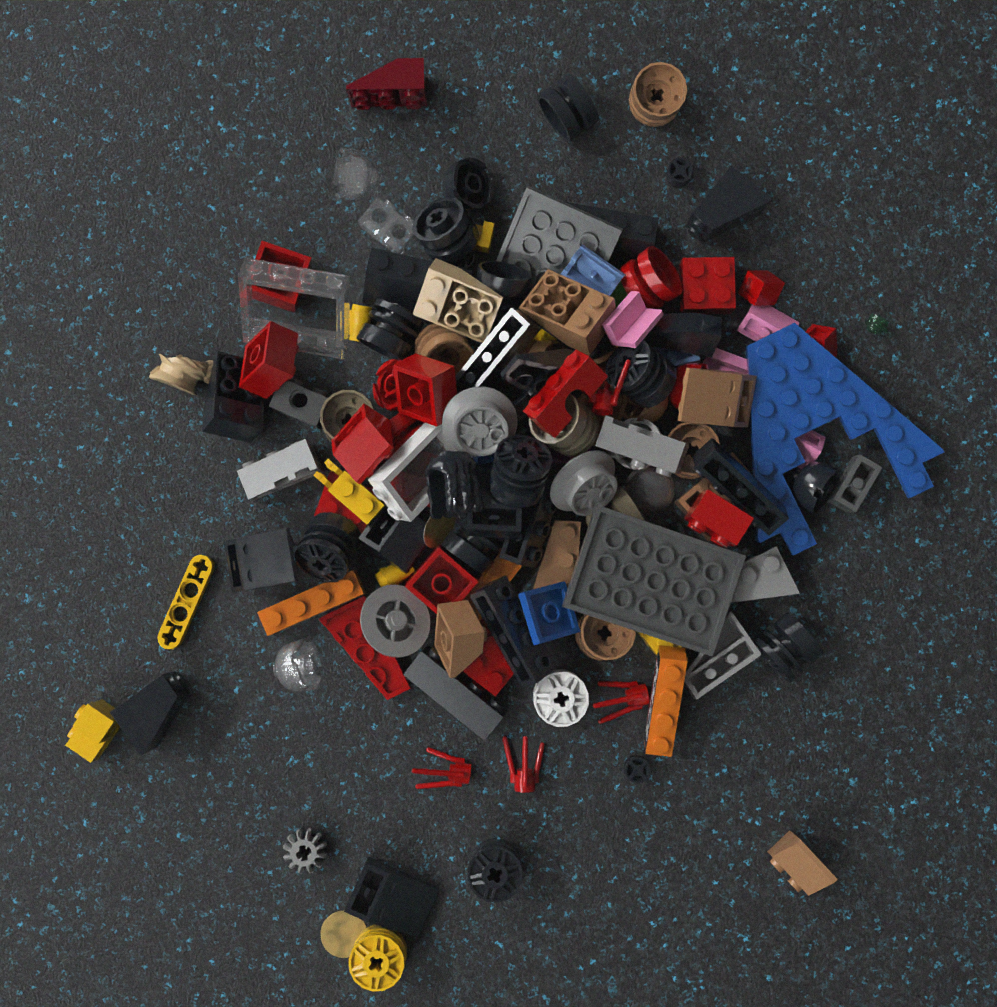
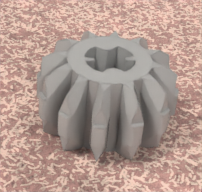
(301, 860)

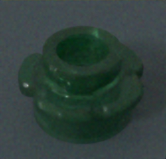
(876, 324)

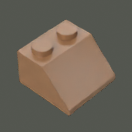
(458, 636)
(801, 864)

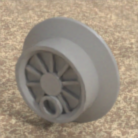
(478, 420)
(584, 483)
(394, 621)

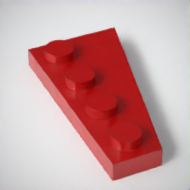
(380, 669)

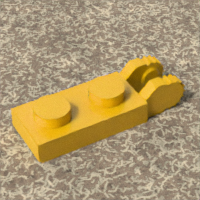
(351, 493)

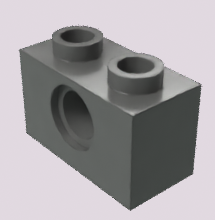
(285, 398)
(854, 484)

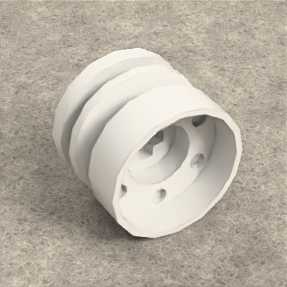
(573, 707)

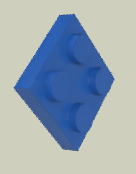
(545, 613)

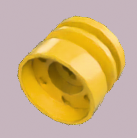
(377, 943)

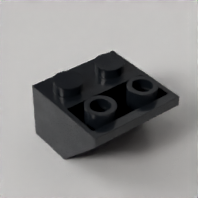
(395, 540)

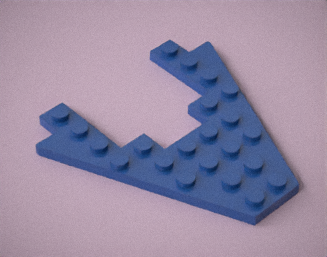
(804, 388)

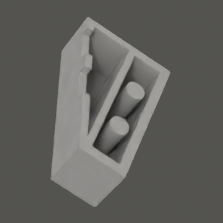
(642, 446)
(279, 470)
(764, 577)
(731, 654)

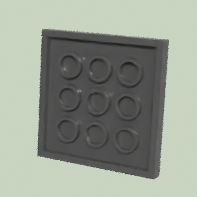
(550, 232)

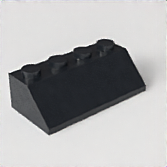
(636, 236)
(395, 278)

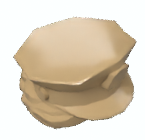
(182, 373)

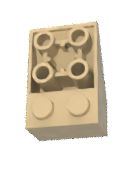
(457, 301)

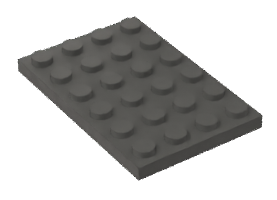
(653, 580)

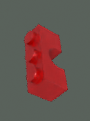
(548, 406)

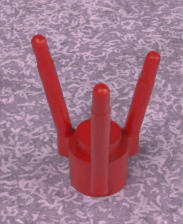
(603, 400)
(635, 696)
(457, 775)
(525, 778)

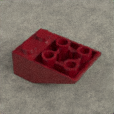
(392, 85)

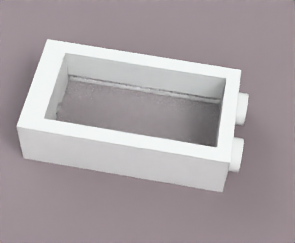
(402, 477)

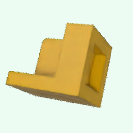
(485, 237)

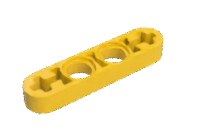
(183, 600)

